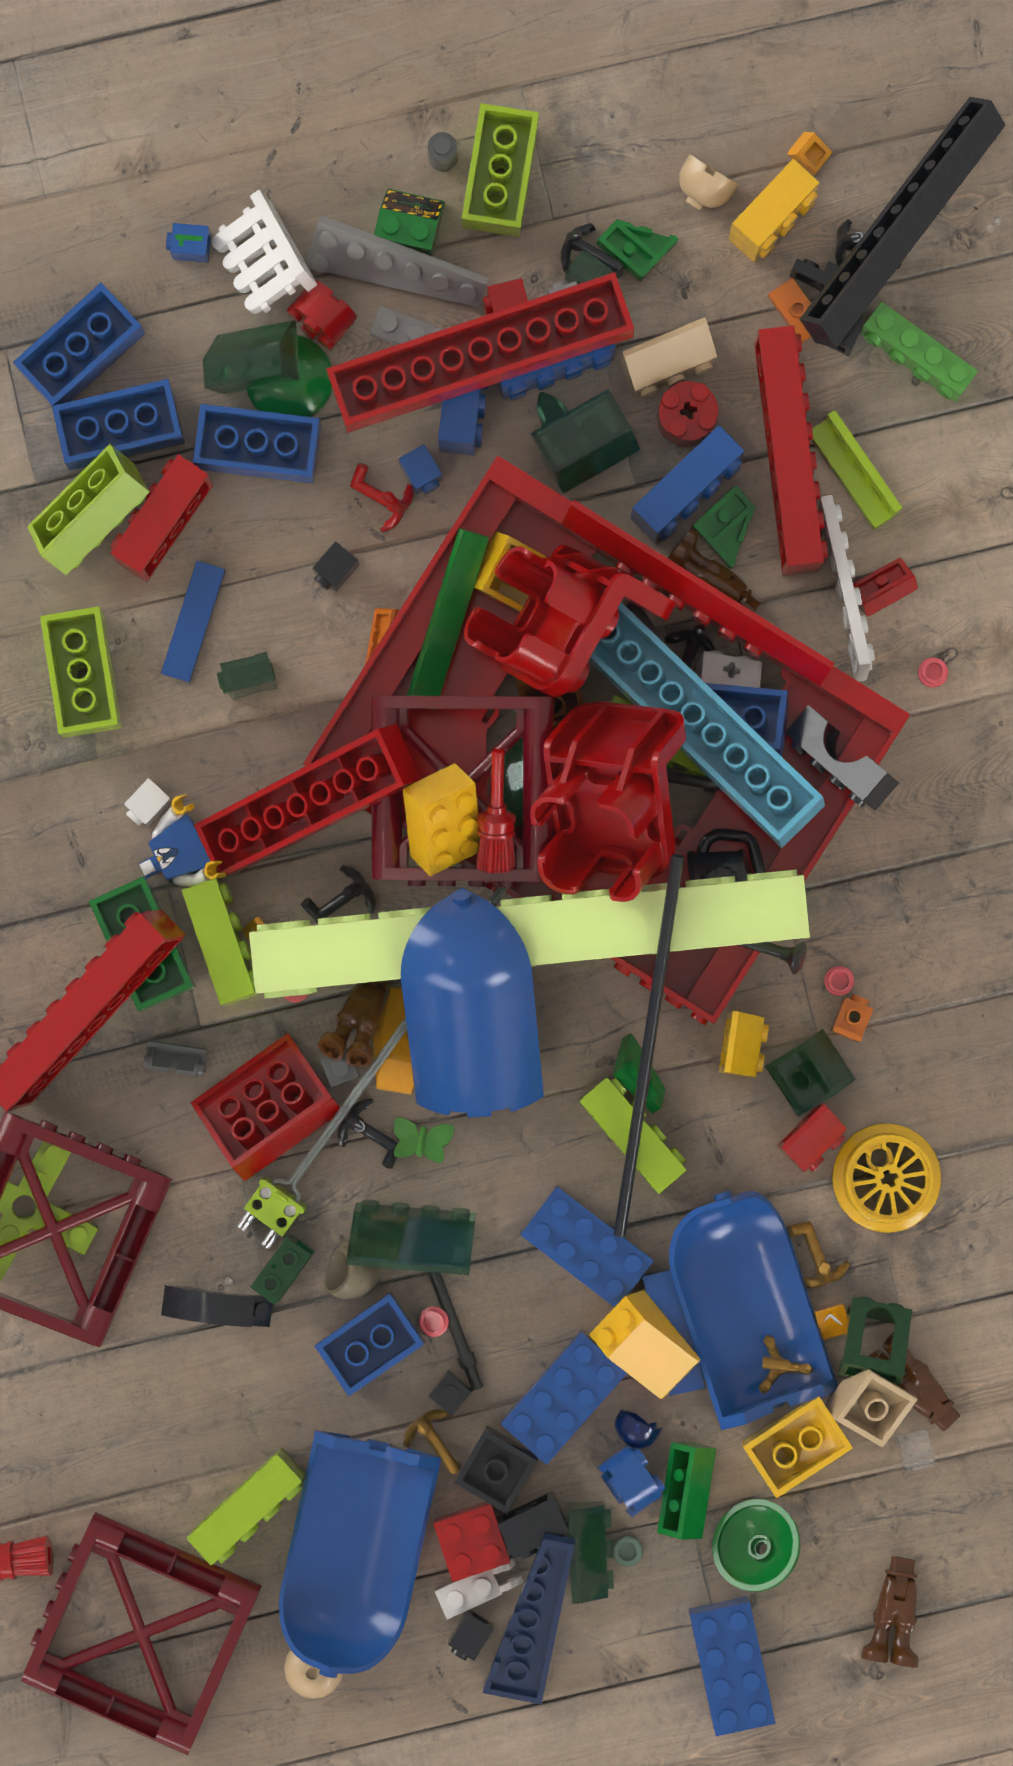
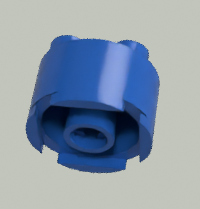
(630, 1480)

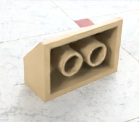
(669, 358)

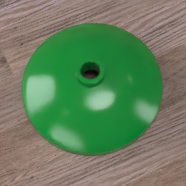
(303, 396)
(739, 1540)

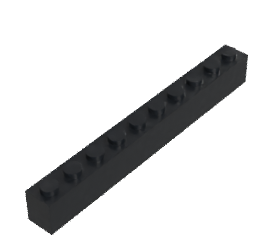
(902, 222)

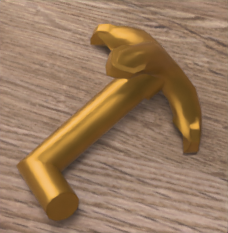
(823, 1270)
(778, 1365)
(425, 1428)

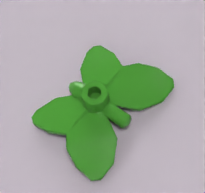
(413, 1142)

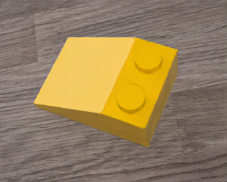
(489, 583)
(742, 1044)
(645, 1344)
(796, 1446)

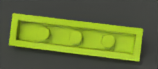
(855, 471)

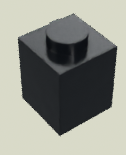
(335, 567)
(450, 1392)
(470, 1635)

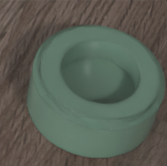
(627, 1550)

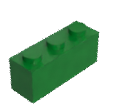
(686, 1490)

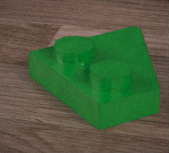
(635, 247)
(726, 524)
(627, 1070)

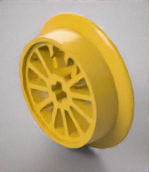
(866, 1142)

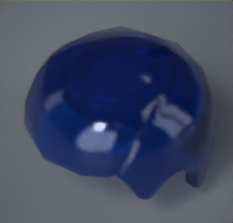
(635, 1430)

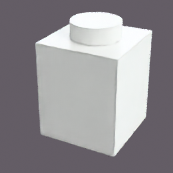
(147, 803)

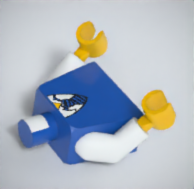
(179, 849)

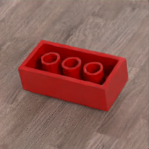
(161, 517)

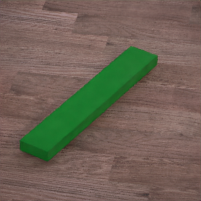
(448, 613)

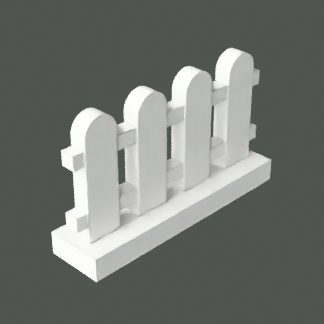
(284, 254)

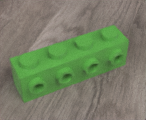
(918, 352)

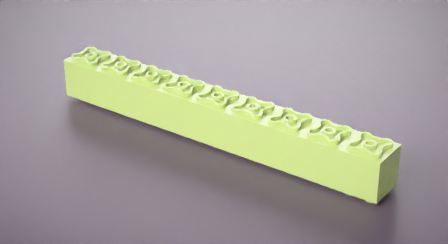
(582, 926)

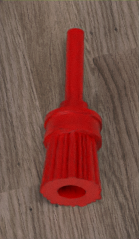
(496, 825)
(26, 1558)

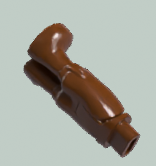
(711, 571)
(359, 1013)
(919, 1382)
(896, 1608)

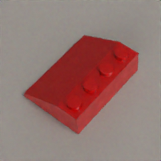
(265, 1107)

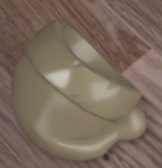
(349, 1280)

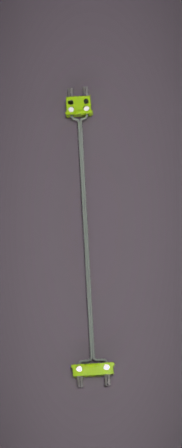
(278, 1201)

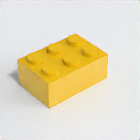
(774, 211)
(442, 819)

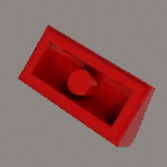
(885, 586)

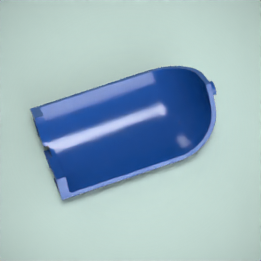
(470, 1010)
(735, 1288)
(354, 1551)

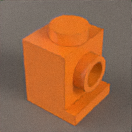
(842, 1024)

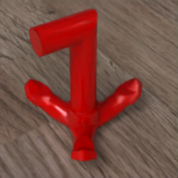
(385, 498)

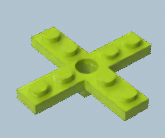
(48, 1164)

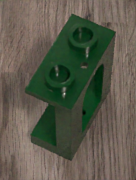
(282, 1269)
(853, 1362)

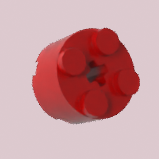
(322, 315)
(697, 400)

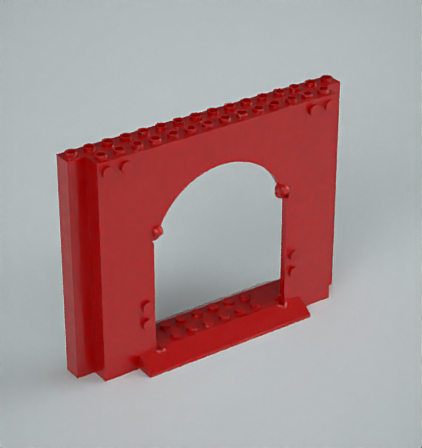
(543, 520)

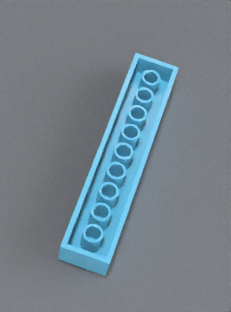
(715, 734)

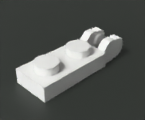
(474, 1590)

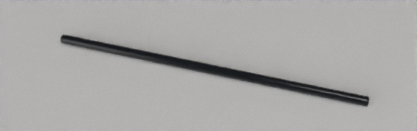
(648, 1044)

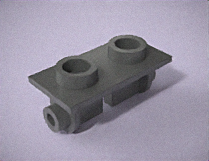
(186, 1059)

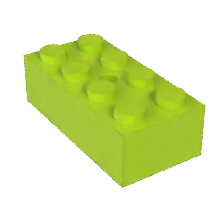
(507, 143)
(88, 509)
(74, 643)
(220, 941)
(614, 1114)
(242, 1510)

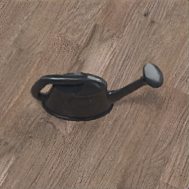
(708, 864)

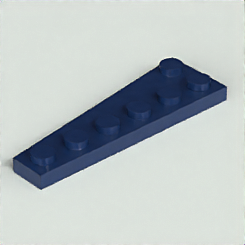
(529, 1639)

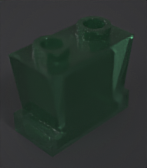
(247, 676)

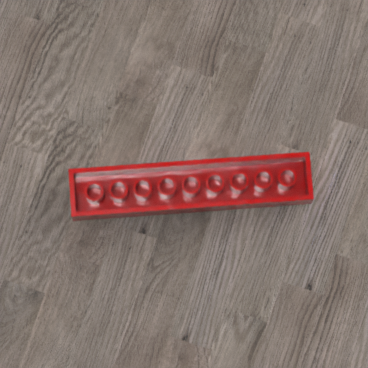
(481, 352)

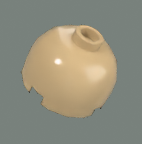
(704, 184)
(306, 1679)

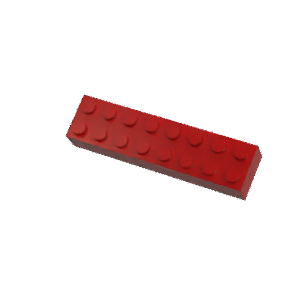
(789, 451)
(308, 800)
(86, 1006)

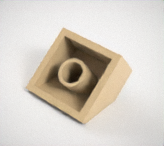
(870, 1406)

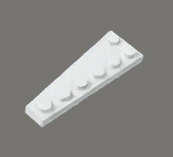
(860, 652)

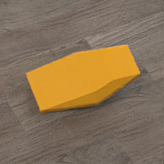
(396, 1071)

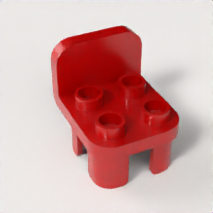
(562, 621)
(608, 796)

